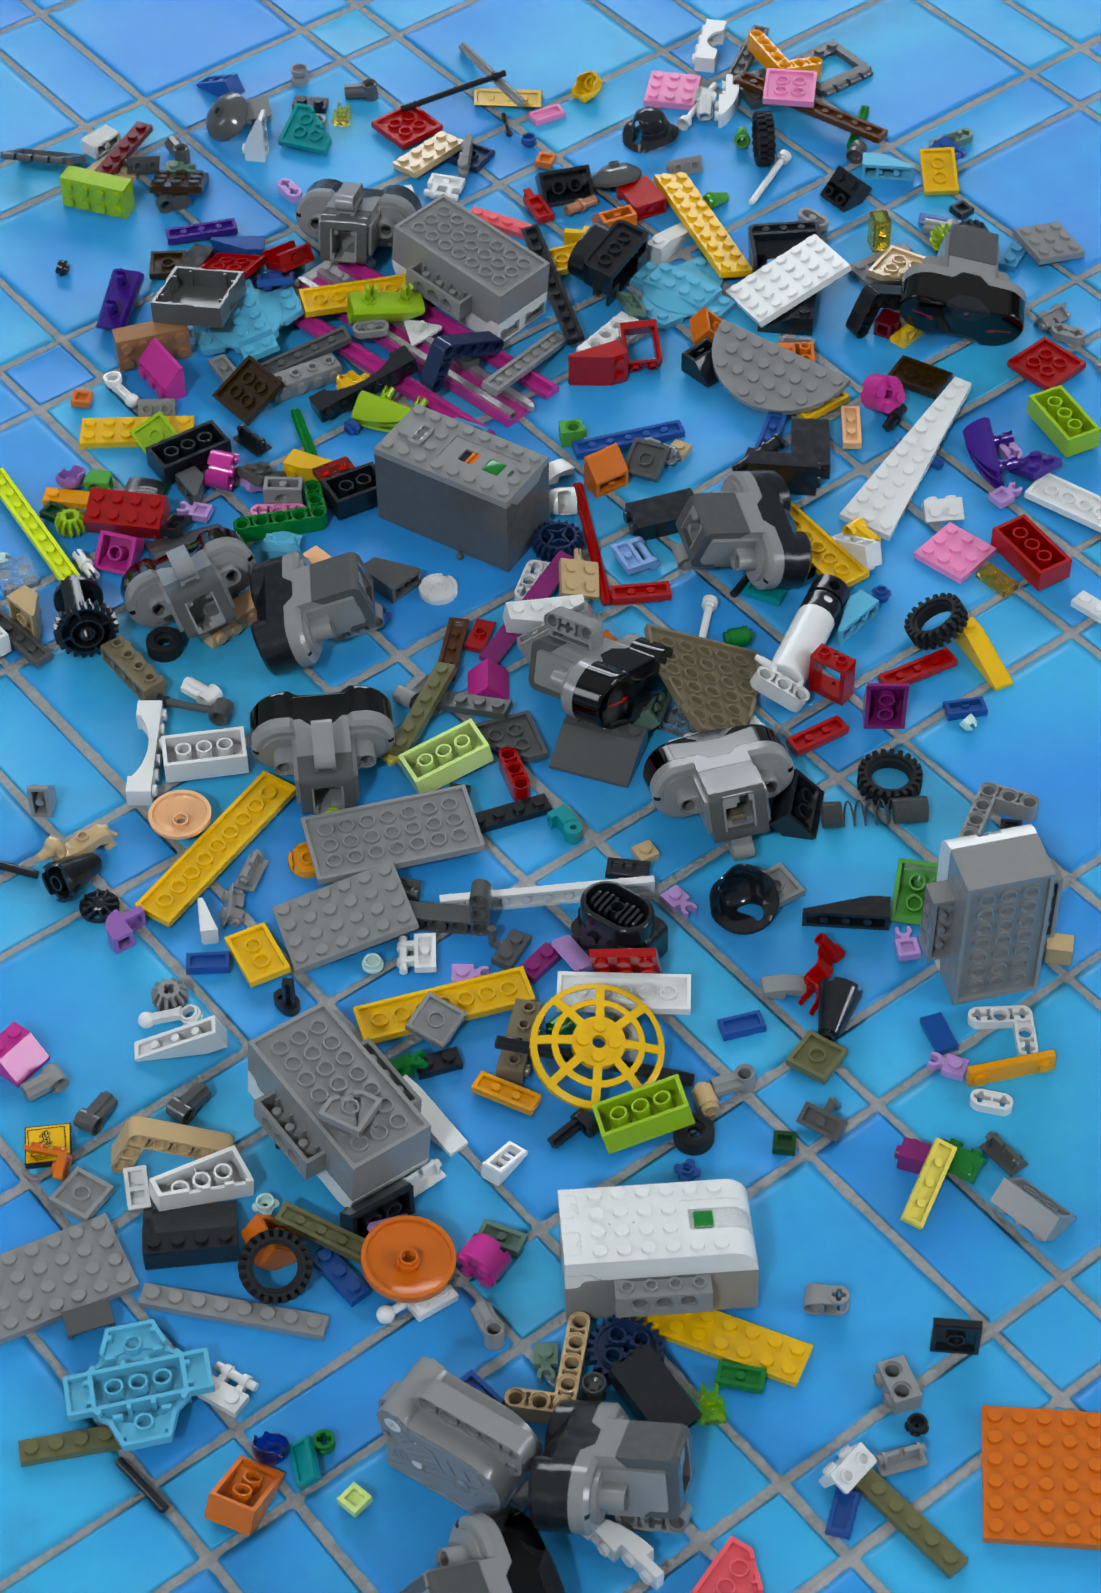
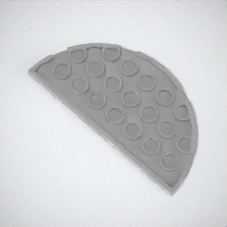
(769, 375)

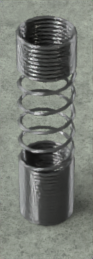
(904, 811)

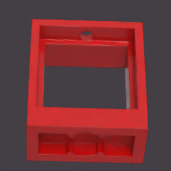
(642, 327)
(826, 686)

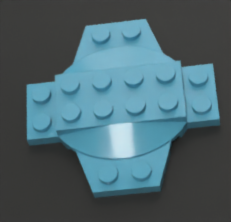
(680, 291)
(252, 324)
(138, 1385)

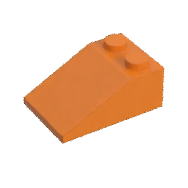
(243, 1495)

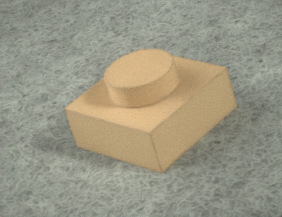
(683, 447)
(645, 851)

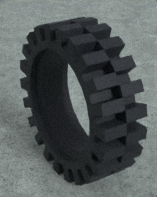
(763, 138)
(942, 633)
(888, 760)
(302, 1276)

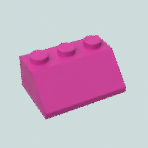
(162, 371)

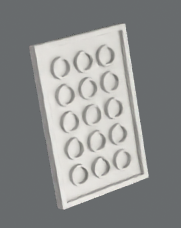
(788, 280)

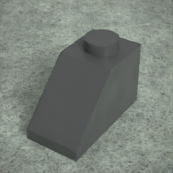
(191, 484)

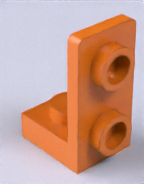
(60, 1167)

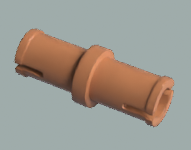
(580, 205)

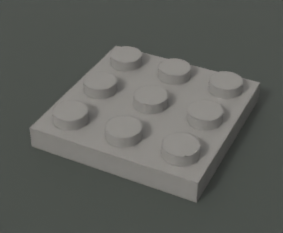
(1048, 243)

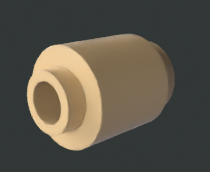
(705, 1099)

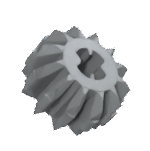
(169, 994)

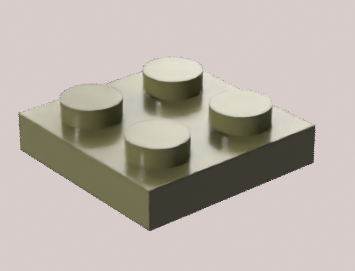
(816, 1057)

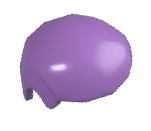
(71, 479)

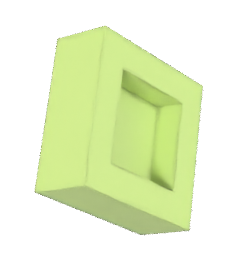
(354, 1499)

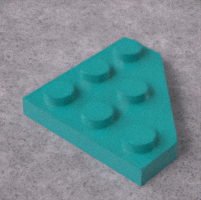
(305, 131)

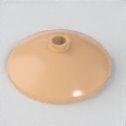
(179, 814)

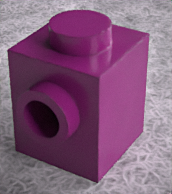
(911, 1155)

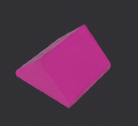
(488, 680)

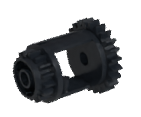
(83, 616)

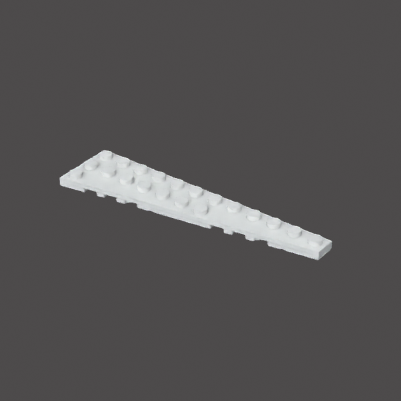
(892, 485)

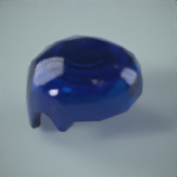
(270, 1448)

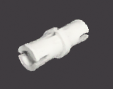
(85, 564)

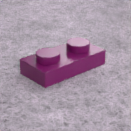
(540, 962)

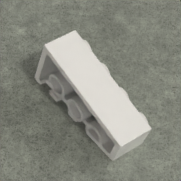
(527, 614)

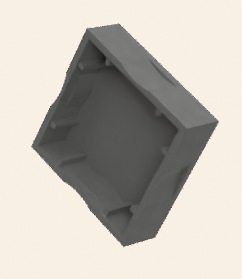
(198, 296)

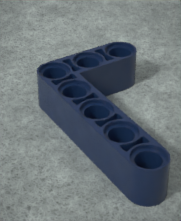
(452, 347)

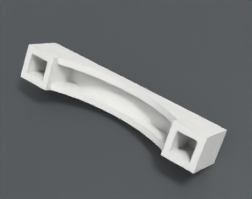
(142, 785)

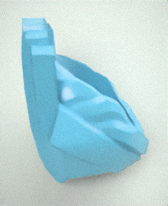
(280, 543)

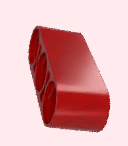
(514, 773)

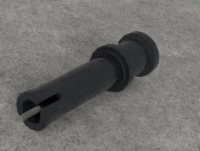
(772, 444)

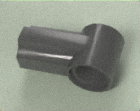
(366, 90)
(179, 150)
(185, 1107)
(92, 1119)

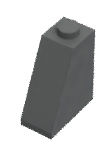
(393, 578)

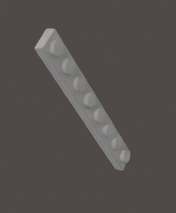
(524, 363)
(234, 1311)

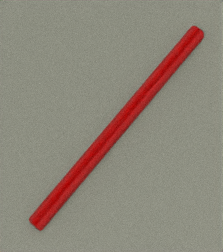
(592, 543)

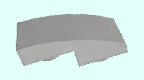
(779, 985)

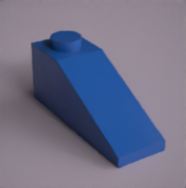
(221, 84)
(239, 244)

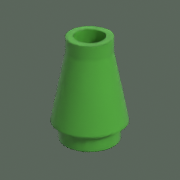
(742, 138)
(716, 198)

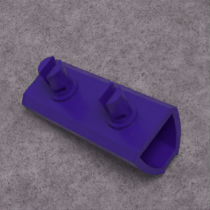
(120, 298)
(982, 448)

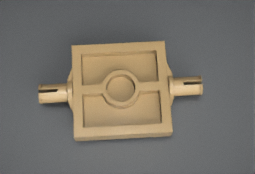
(579, 577)

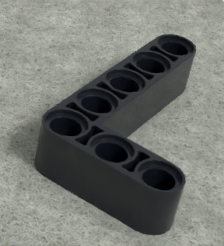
(868, 305)

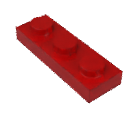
(640, 592)
(817, 735)

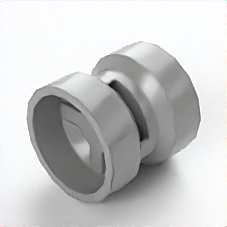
(299, 74)

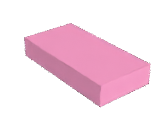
(546, 115)

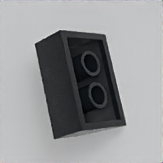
(565, 185)
(797, 808)
(387, 1203)

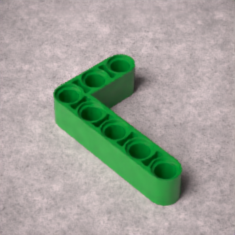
(297, 520)

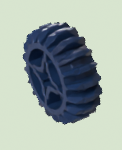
(555, 537)

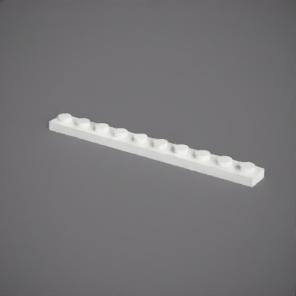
(549, 894)

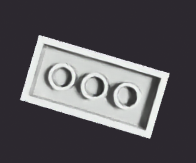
(204, 754)

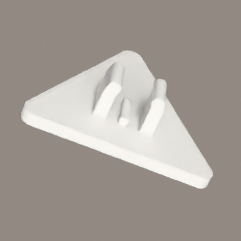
(420, 330)

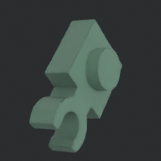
(175, 165)
(545, 1360)

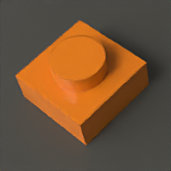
(545, 160)
(82, 398)

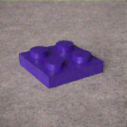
(1036, 465)

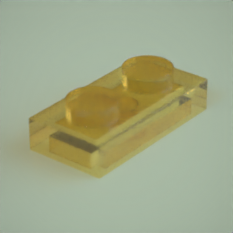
(997, 580)

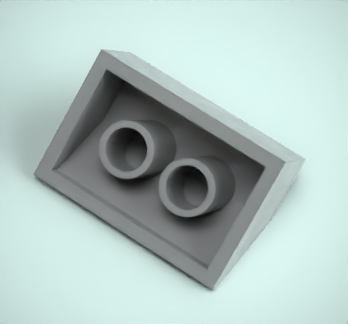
(1031, 1208)

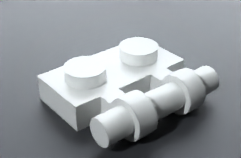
(446, 183)
(424, 953)
(226, 1397)

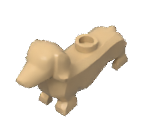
(82, 843)

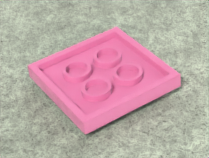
(790, 87)
(671, 90)
(955, 553)

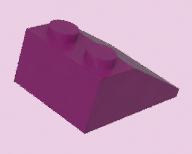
(885, 705)

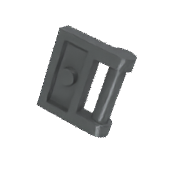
(256, 472)

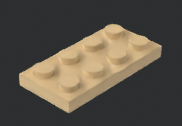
(428, 154)

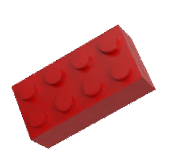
(126, 512)
(1031, 552)

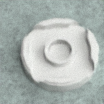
(438, 589)

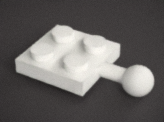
(420, 1310)

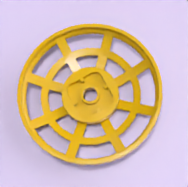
(584, 1050)

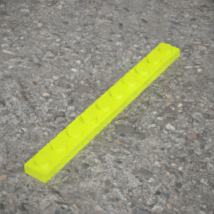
(35, 529)

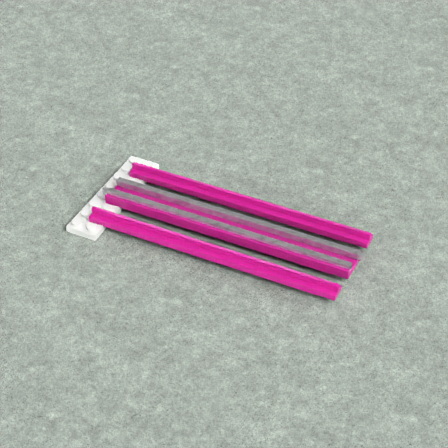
(505, 408)

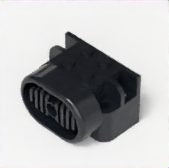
(608, 256)
(617, 919)

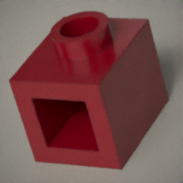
(887, 323)

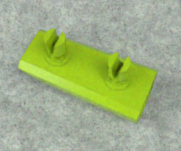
(384, 305)
(379, 411)

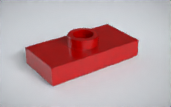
(480, 635)

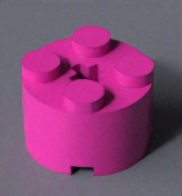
(882, 393)
(221, 470)
(483, 1259)

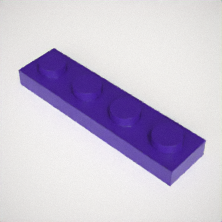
(201, 231)

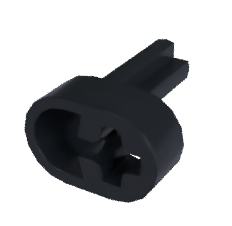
(290, 1003)
(580, 1121)

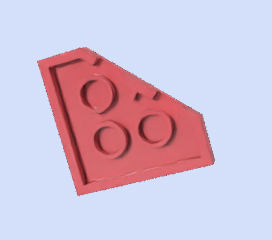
(731, 1571)

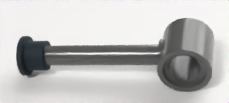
(218, 712)

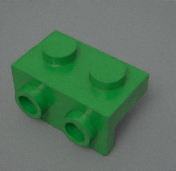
(966, 1163)

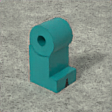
(566, 823)

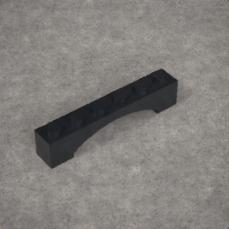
(331, 403)

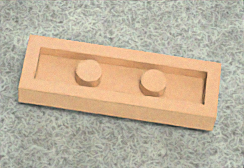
(851, 427)

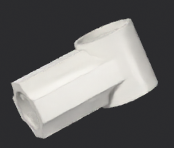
(705, 100)
(200, 692)

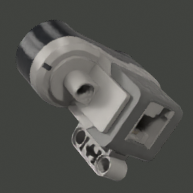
(352, 218)
(746, 529)
(309, 603)
(610, 1466)

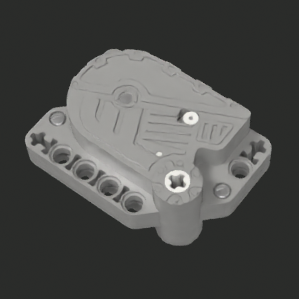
(457, 1439)

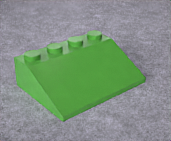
(910, 890)

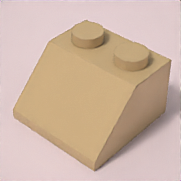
(25, 610)

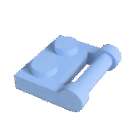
(630, 558)

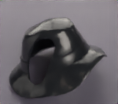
(654, 128)
(739, 887)

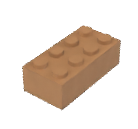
(133, 340)

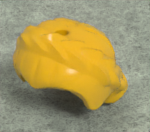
(586, 86)
(350, 379)

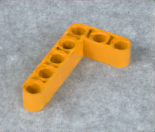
(771, 57)

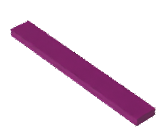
(542, 588)

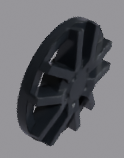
(98, 905)

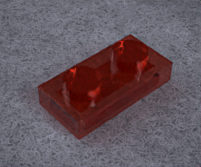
(332, 468)

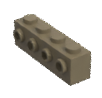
(133, 669)
(513, 1065)

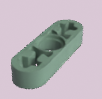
(960, 137)

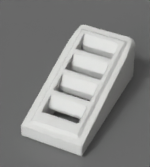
(208, 928)
(498, 1174)

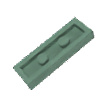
(631, 304)

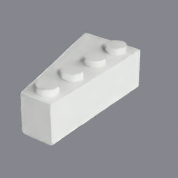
(203, 1181)

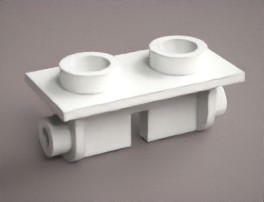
(425, 1176)

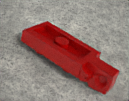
(537, 207)

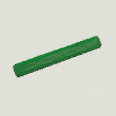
(863, 114)
(303, 432)

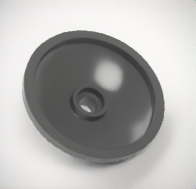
(227, 116)
(616, 174)

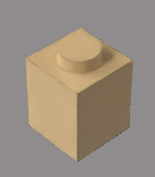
(1059, 949)

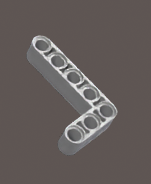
(1000, 800)

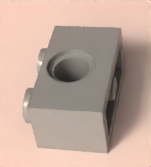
(283, 490)

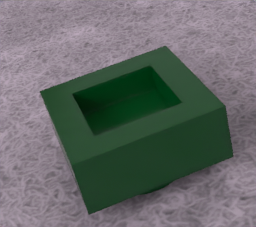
(50, 511)
(784, 1143)

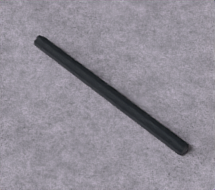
(545, 1051)

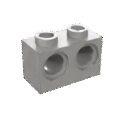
(902, 1384)

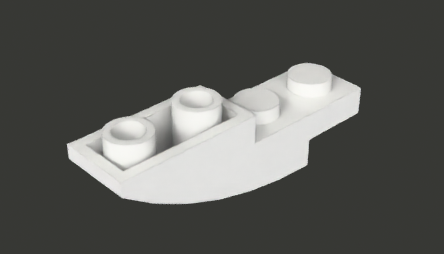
(728, 101)
(618, 1542)

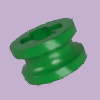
(324, 1449)

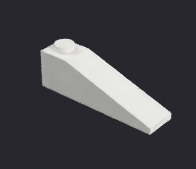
(666, 243)
(187, 1040)
(442, 1130)

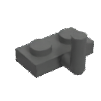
(510, 949)
(823, 1120)

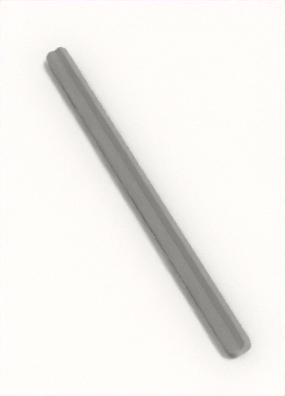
(486, 69)

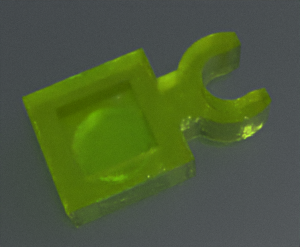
(711, 1406)

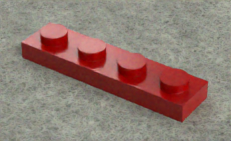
(920, 668)

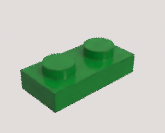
(740, 1377)

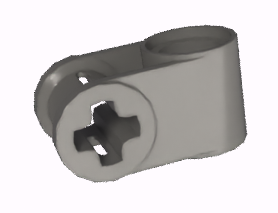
(824, 1300)

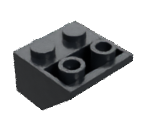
(845, 190)
(698, 362)

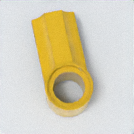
(859, 528)

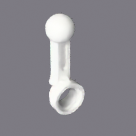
(113, 380)
(149, 1019)

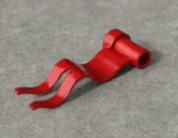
(827, 955)

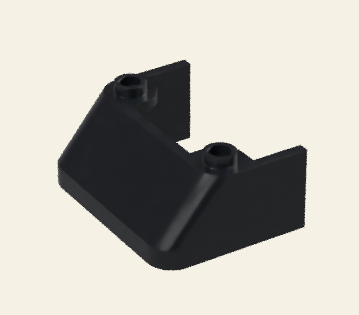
(776, 238)

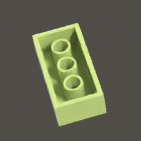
(446, 757)

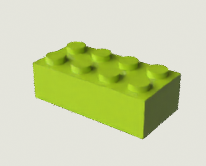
(97, 192)
(1063, 421)
(643, 1114)

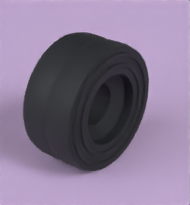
(164, 635)
(697, 1145)

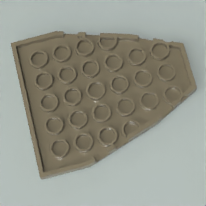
(707, 678)

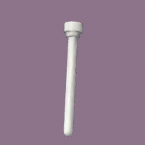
(684, 121)
(782, 158)
(709, 604)

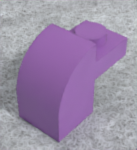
(121, 927)

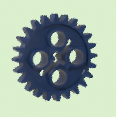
(629, 1332)

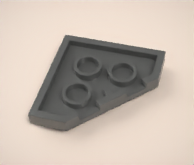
(517, 732)

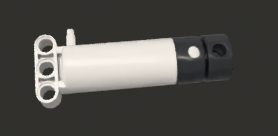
(788, 671)

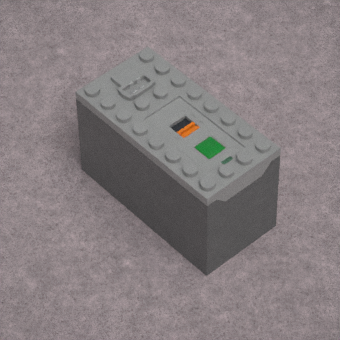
(462, 486)

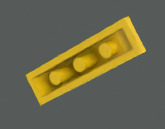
(301, 464)
(983, 655)

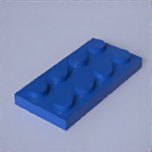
(269, 279)

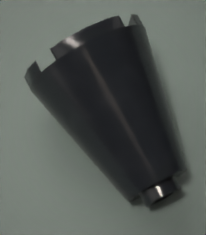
(70, 875)
(836, 1005)

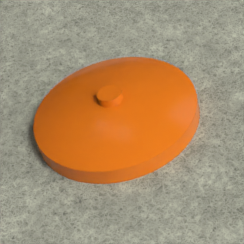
(408, 1259)

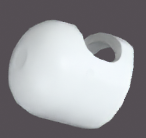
(563, 501)

